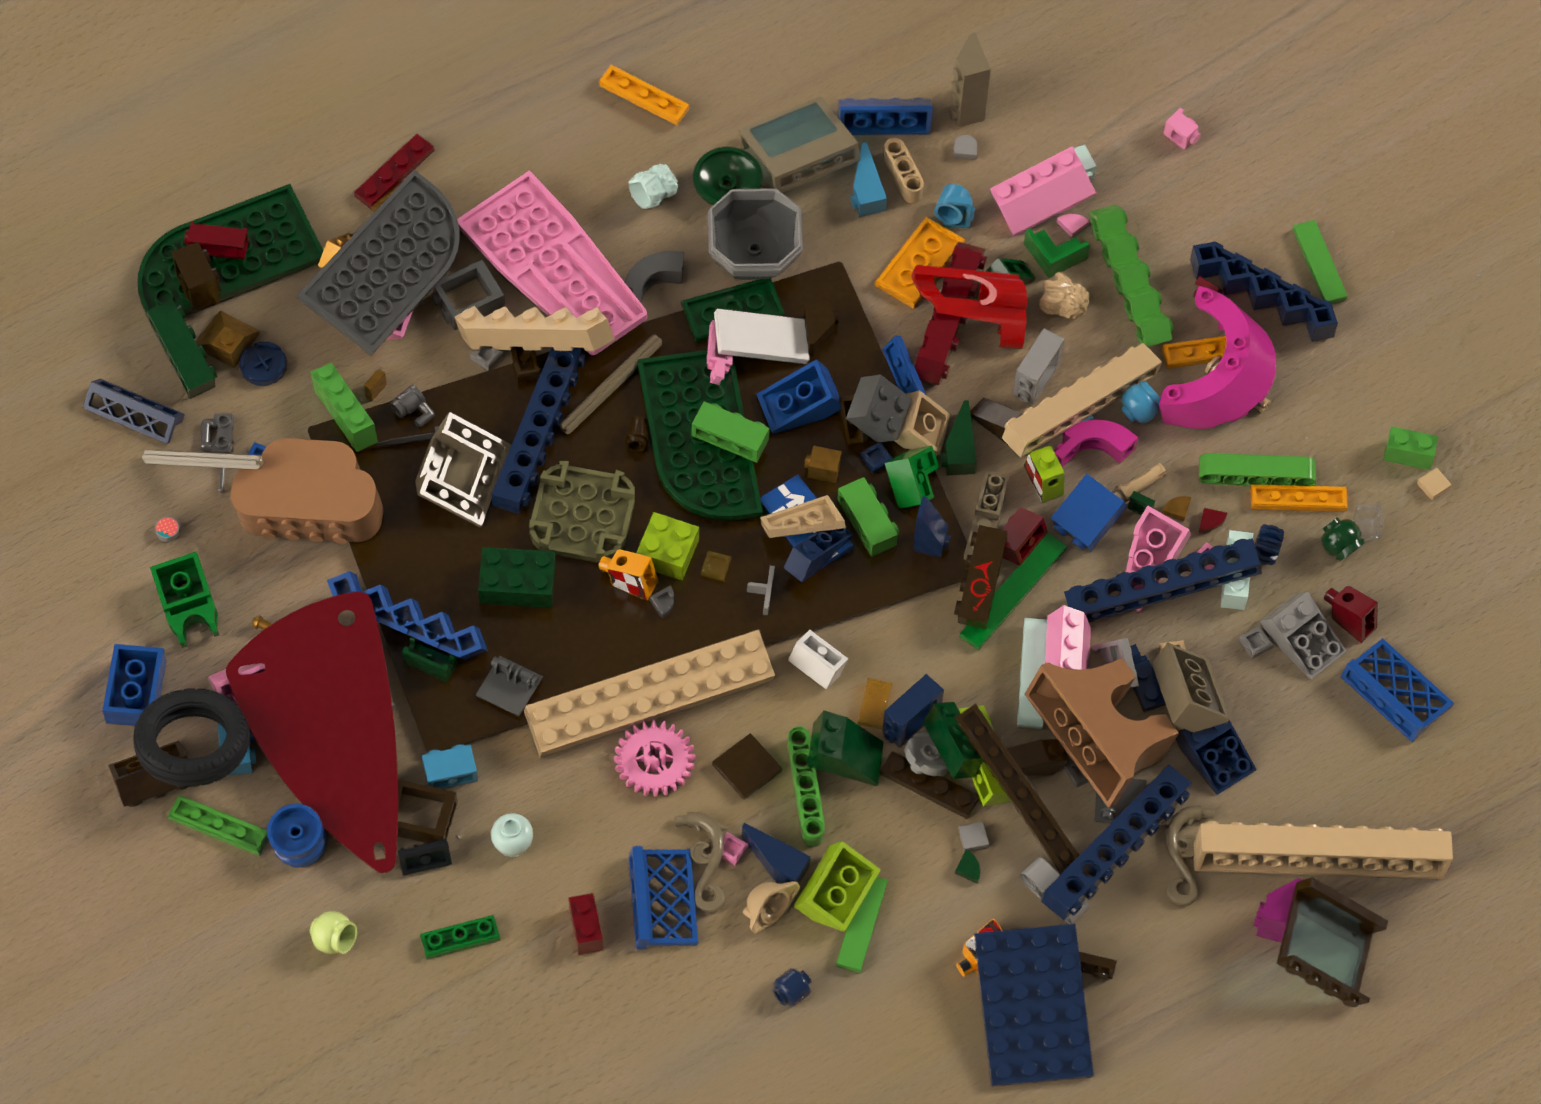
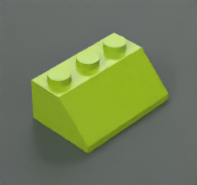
(837, 887)

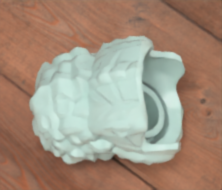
(653, 186)

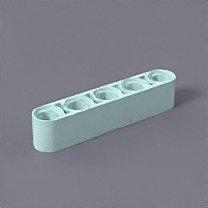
(1031, 659)

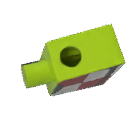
(1044, 467)

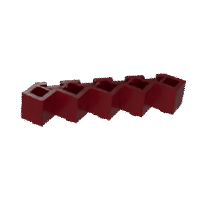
(942, 328)

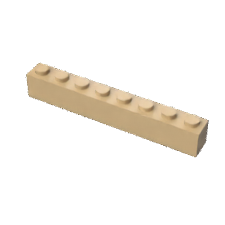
(1080, 400)

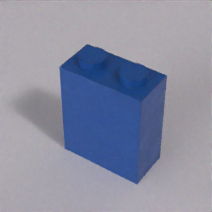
(1088, 513)

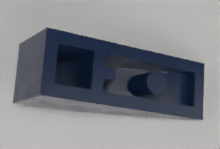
(930, 530)
(779, 859)

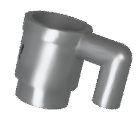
(409, 401)

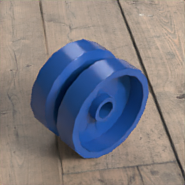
(297, 835)

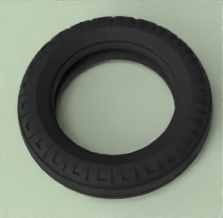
(199, 770)

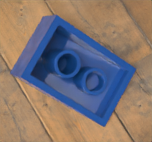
(800, 398)

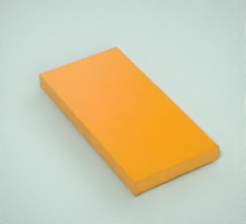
(927, 246)

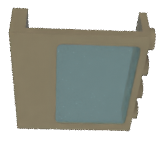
(801, 144)

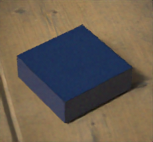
(875, 457)

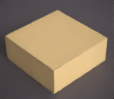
(1434, 484)

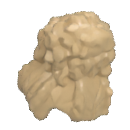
(1064, 297)

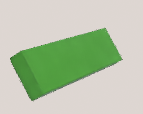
(1319, 262)
(218, 825)
(861, 928)

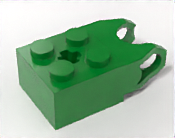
(187, 603)

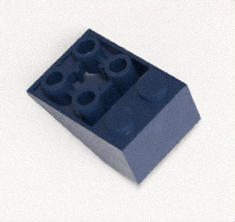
(1216, 755)

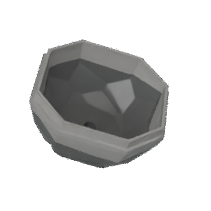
(754, 221)

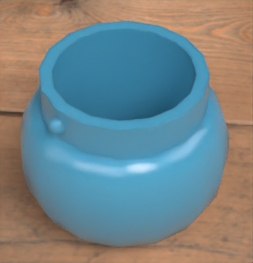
(1140, 403)

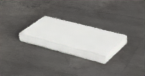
(761, 336)

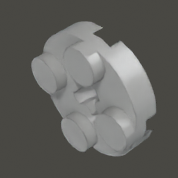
(918, 758)

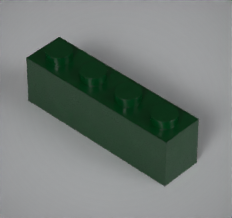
(181, 348)

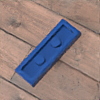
(902, 366)

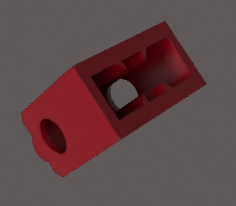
(1353, 611)

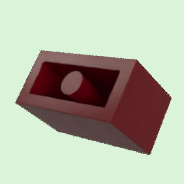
(1024, 534)
(585, 924)

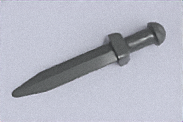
(416, 438)

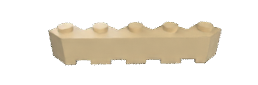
(533, 330)

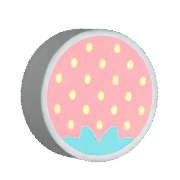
(167, 529)

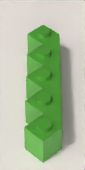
(1131, 275)

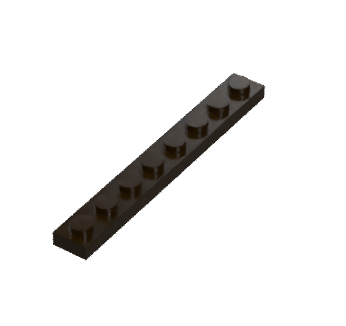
(1017, 787)

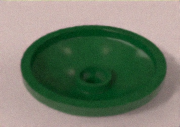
(725, 167)

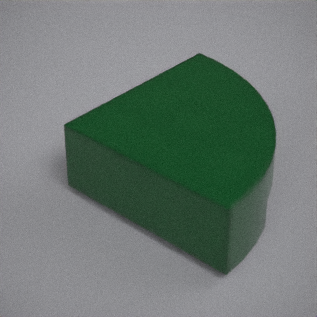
(969, 867)

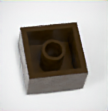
(197, 276)

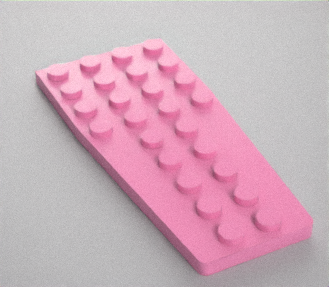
(549, 255)

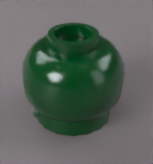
(1341, 538)

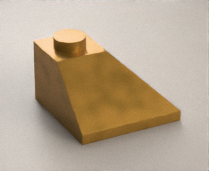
(227, 338)

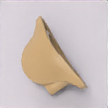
(769, 903)

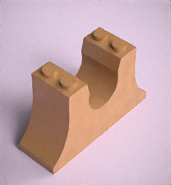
(1099, 739)

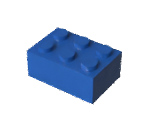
(133, 682)

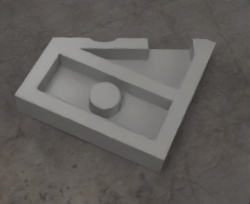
(1116, 650)

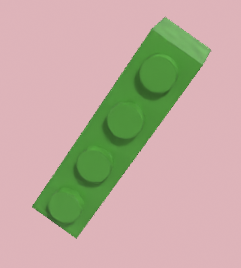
(344, 407)

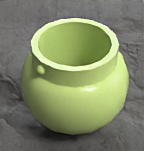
(333, 933)

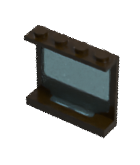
(1328, 940)

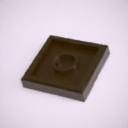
(747, 766)

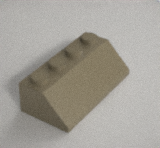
(970, 84)
(1189, 689)

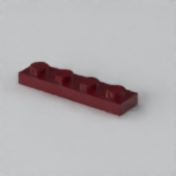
(394, 170)

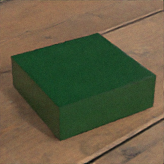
(1139, 503)

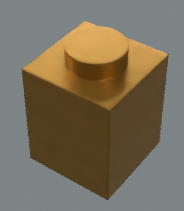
(823, 464)

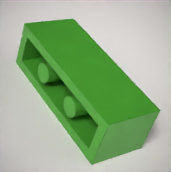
(730, 431)
(868, 516)

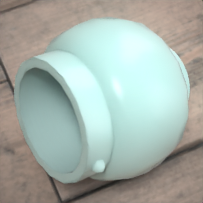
(512, 834)

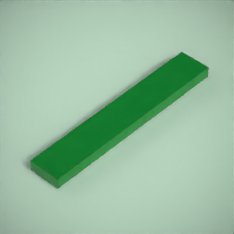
(1016, 589)

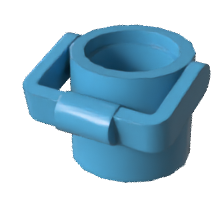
(952, 206)

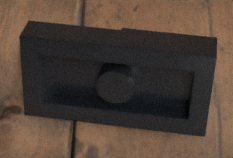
(424, 857)

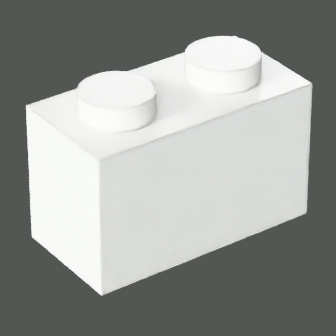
(818, 659)

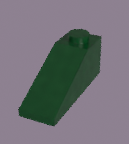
(959, 450)

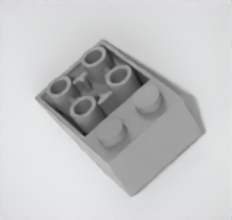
(1303, 634)

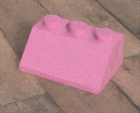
(1068, 639)

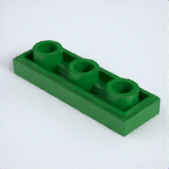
(444, 940)

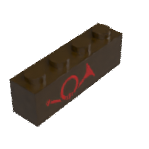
(982, 576)

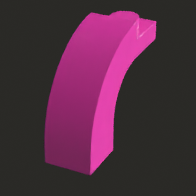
(1098, 435)

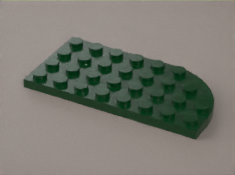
(277, 246)
(692, 470)

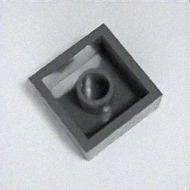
(879, 408)

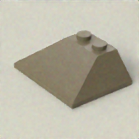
(461, 468)

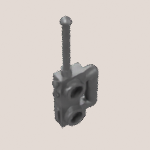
(223, 443)

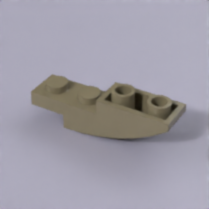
(988, 505)

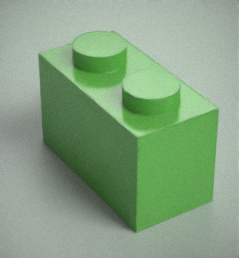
(1410, 448)

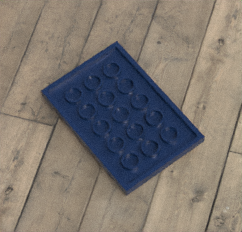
(1033, 1005)

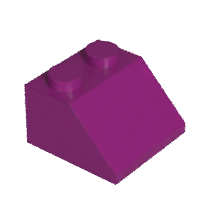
(1273, 914)

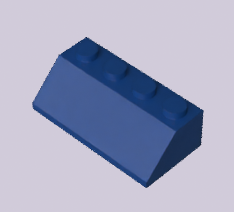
(886, 116)

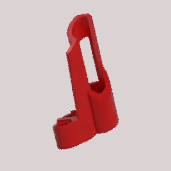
(1000, 300)

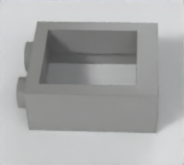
(1038, 366)

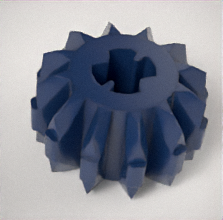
(1269, 543)

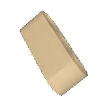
(903, 161)

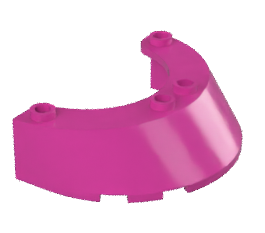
(1235, 383)

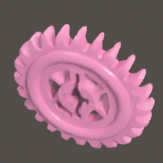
(653, 741)

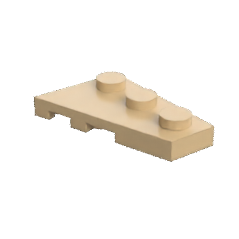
(804, 518)

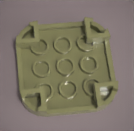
(582, 512)

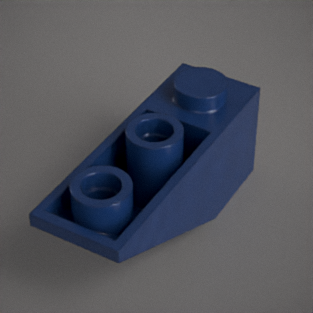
(815, 551)

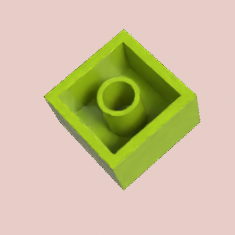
(669, 545)

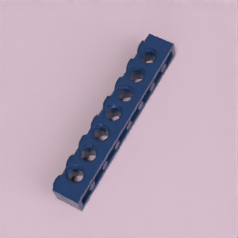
(514, 498)
(1174, 587)
(1167, 783)

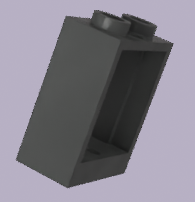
(485, 306)

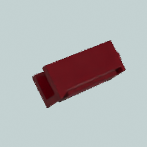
(219, 240)

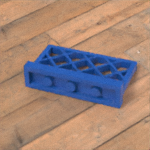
(1385, 699)
(641, 898)

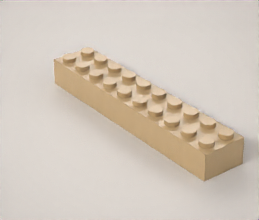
(649, 693)
(1322, 850)

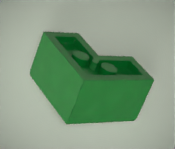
(1052, 257)
(910, 477)

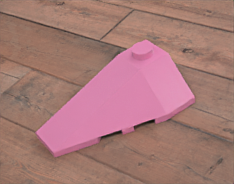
(1155, 541)

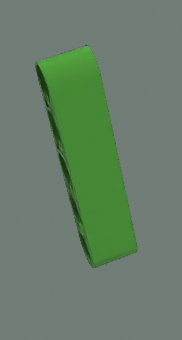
(1256, 469)
(805, 797)

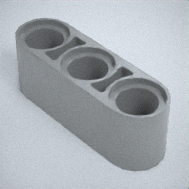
(1040, 876)

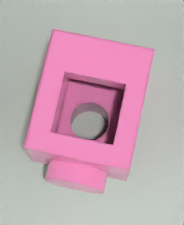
(1181, 129)

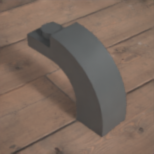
(655, 269)

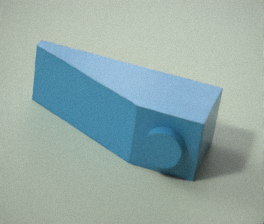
(867, 190)

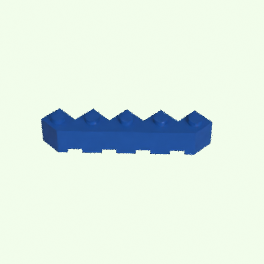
(408, 619)

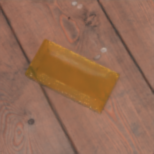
(874, 703)

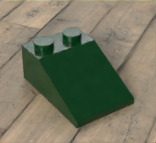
(845, 749)

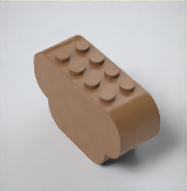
(308, 493)

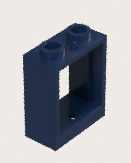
(909, 711)

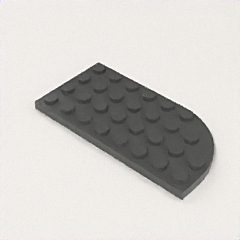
(387, 265)

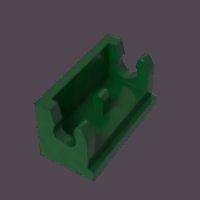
(429, 660)

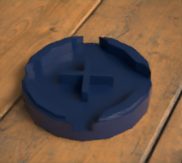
(263, 363)

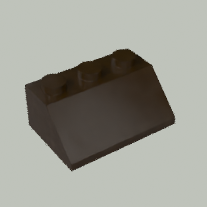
(136, 784)

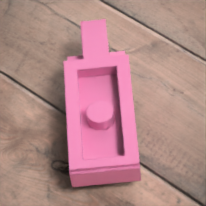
(716, 362)

